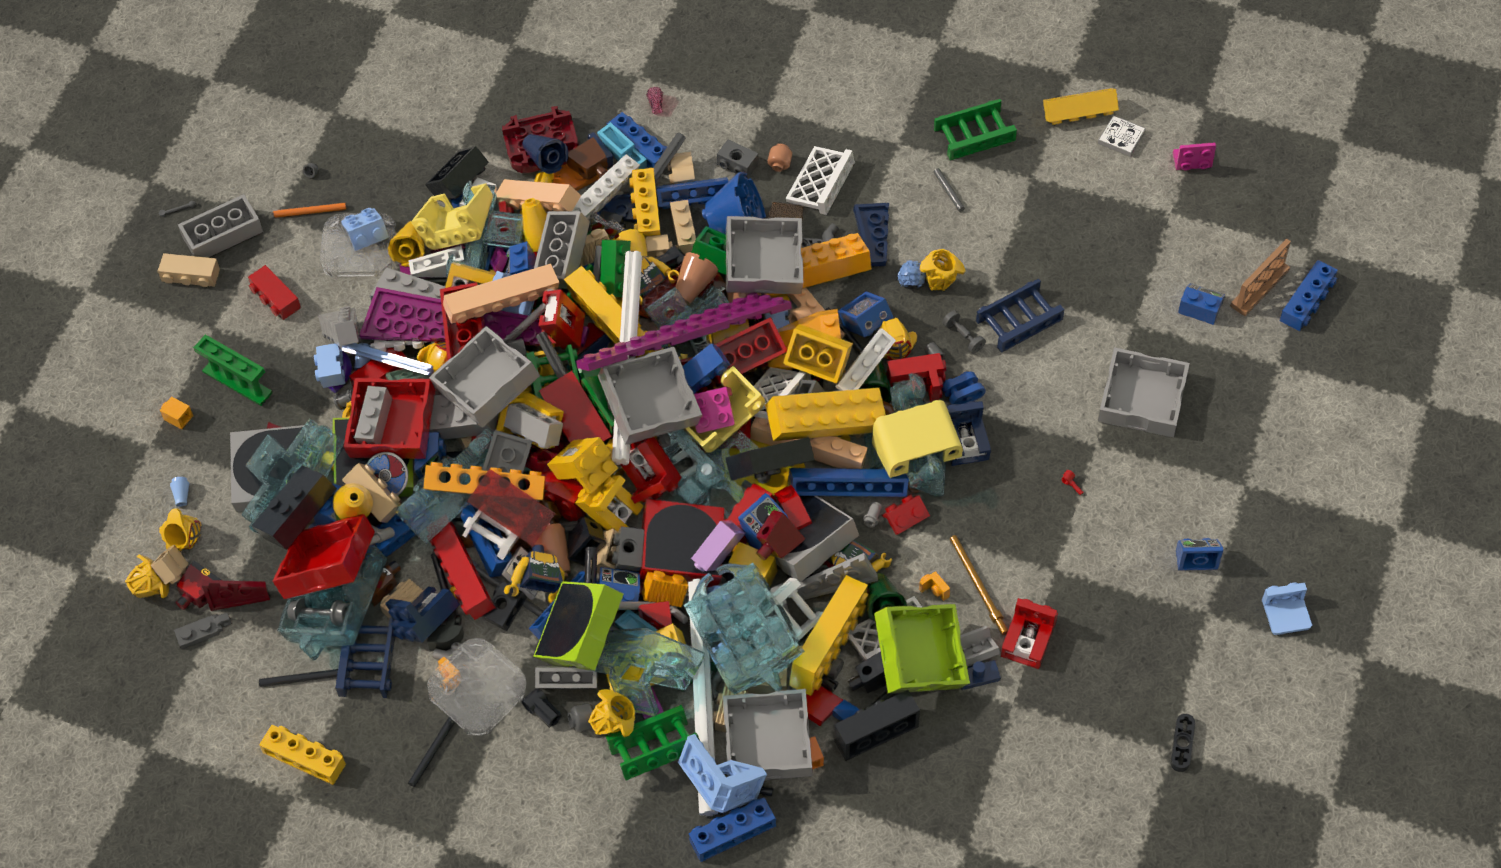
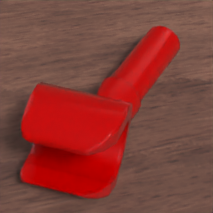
(1068, 478)

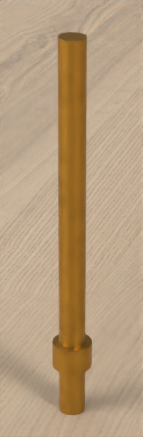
(995, 615)

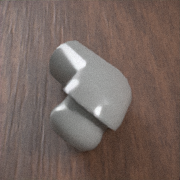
(438, 653)

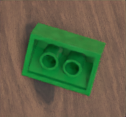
(712, 246)
(598, 398)

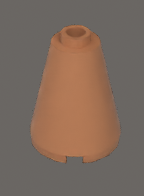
(694, 276)
(555, 544)

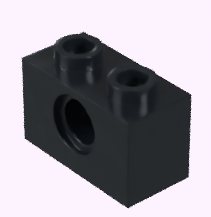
(504, 617)

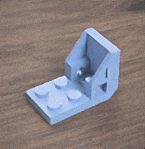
(709, 779)

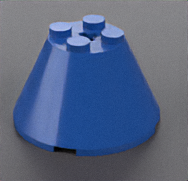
(735, 198)

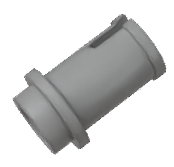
(871, 518)

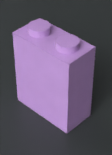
(717, 546)

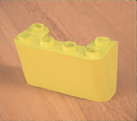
(452, 226)
(744, 404)
(914, 435)

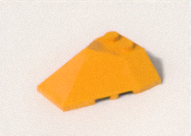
(823, 321)

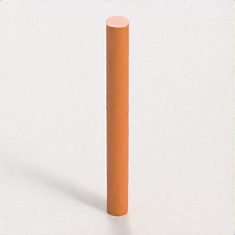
(309, 210)

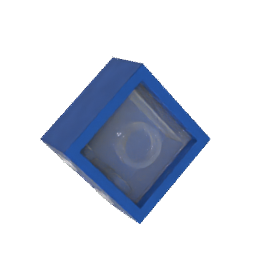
(865, 314)

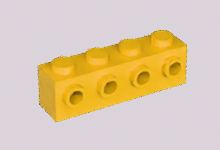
(1081, 105)
(645, 202)
(302, 754)

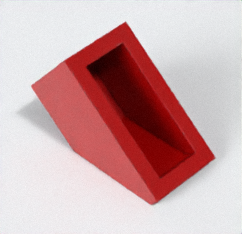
(792, 505)

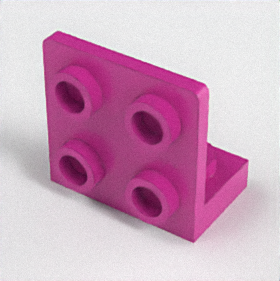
(1194, 156)
(715, 409)

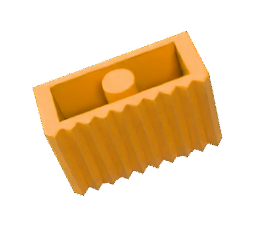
(664, 588)

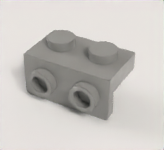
(978, 645)

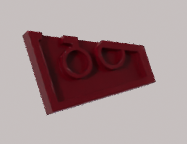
(227, 594)

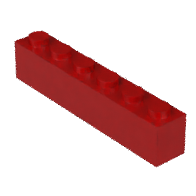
(461, 572)

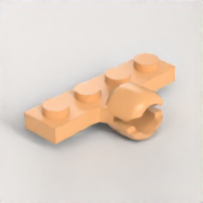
(806, 306)

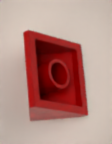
(656, 614)

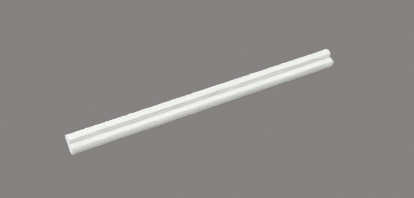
(628, 329)
(702, 700)

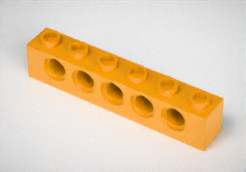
(433, 482)

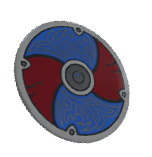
(391, 470)

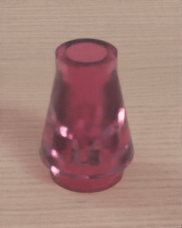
(655, 99)

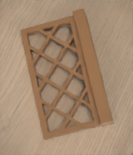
(1262, 280)

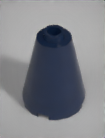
(546, 152)

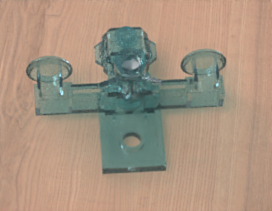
(711, 468)

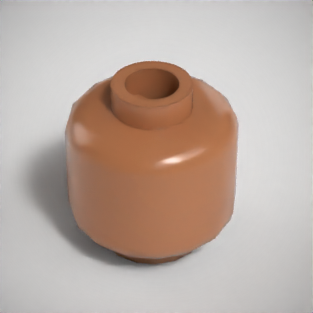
(780, 157)

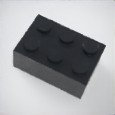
(457, 172)

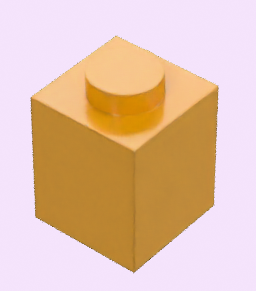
(176, 412)

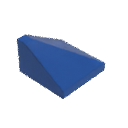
(844, 710)

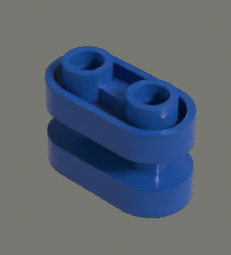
(963, 388)

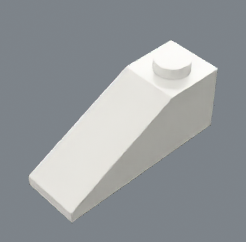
(435, 264)

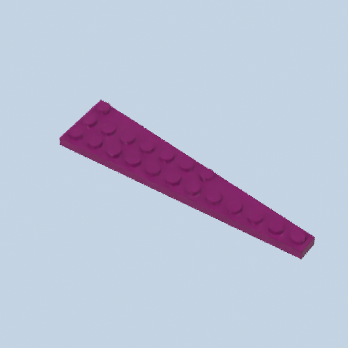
(420, 318)
(683, 330)

